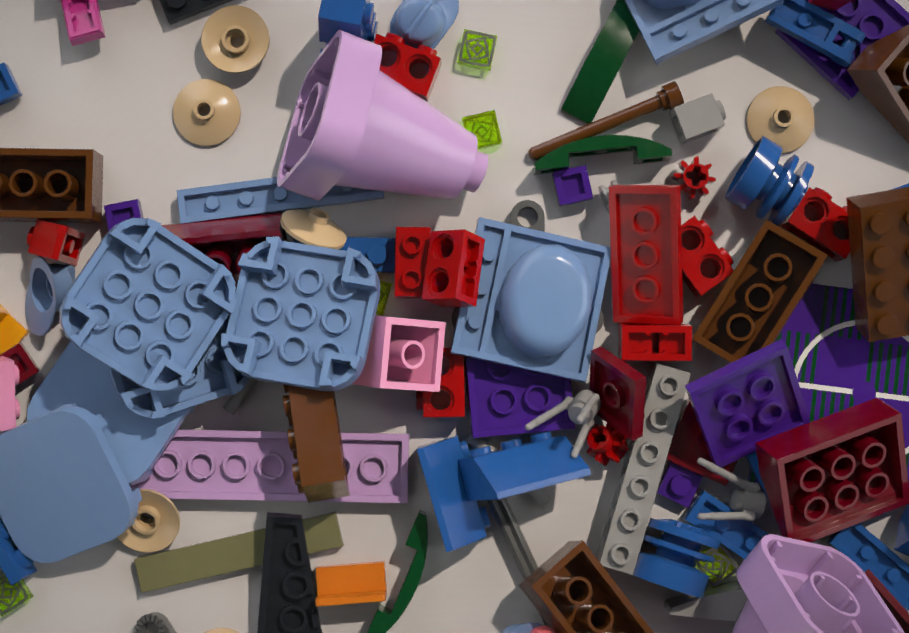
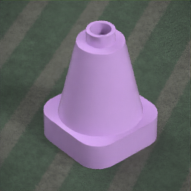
(372, 132)
(808, 590)

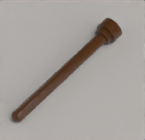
(666, 98)

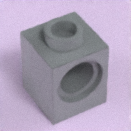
(697, 118)

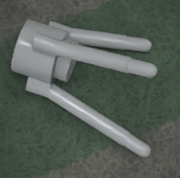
(580, 410)
(747, 501)

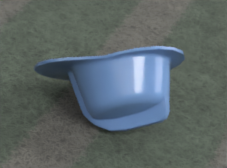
(424, 21)
(45, 293)

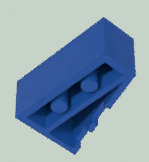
(349, 16)

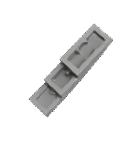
(717, 603)

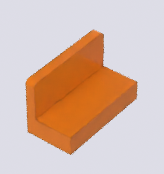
(351, 583)

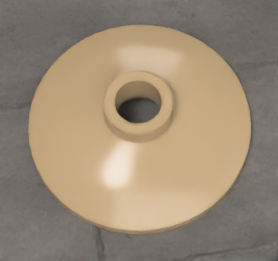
(232, 23)
(763, 117)
(215, 126)
(313, 228)
(155, 532)

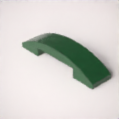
(601, 64)
(643, 151)
(417, 539)

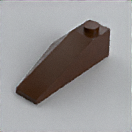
(884, 78)

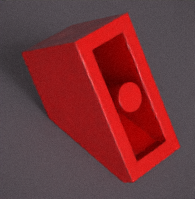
(55, 242)

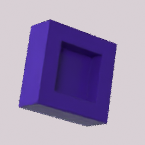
(572, 185)
(122, 211)
(679, 484)

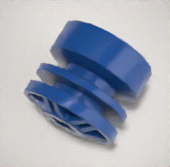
(769, 182)
(676, 557)

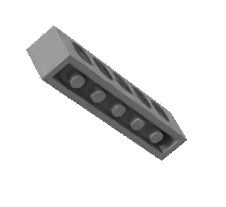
(642, 470)

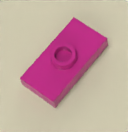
(83, 21)

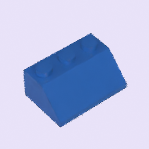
(520, 467)
(458, 519)

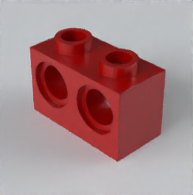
(406, 58)
(820, 232)
(704, 250)
(411, 261)
(453, 268)
(654, 342)
(452, 383)

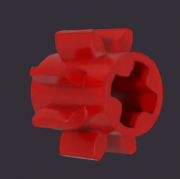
(700, 172)
(606, 444)

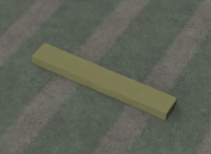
(227, 554)

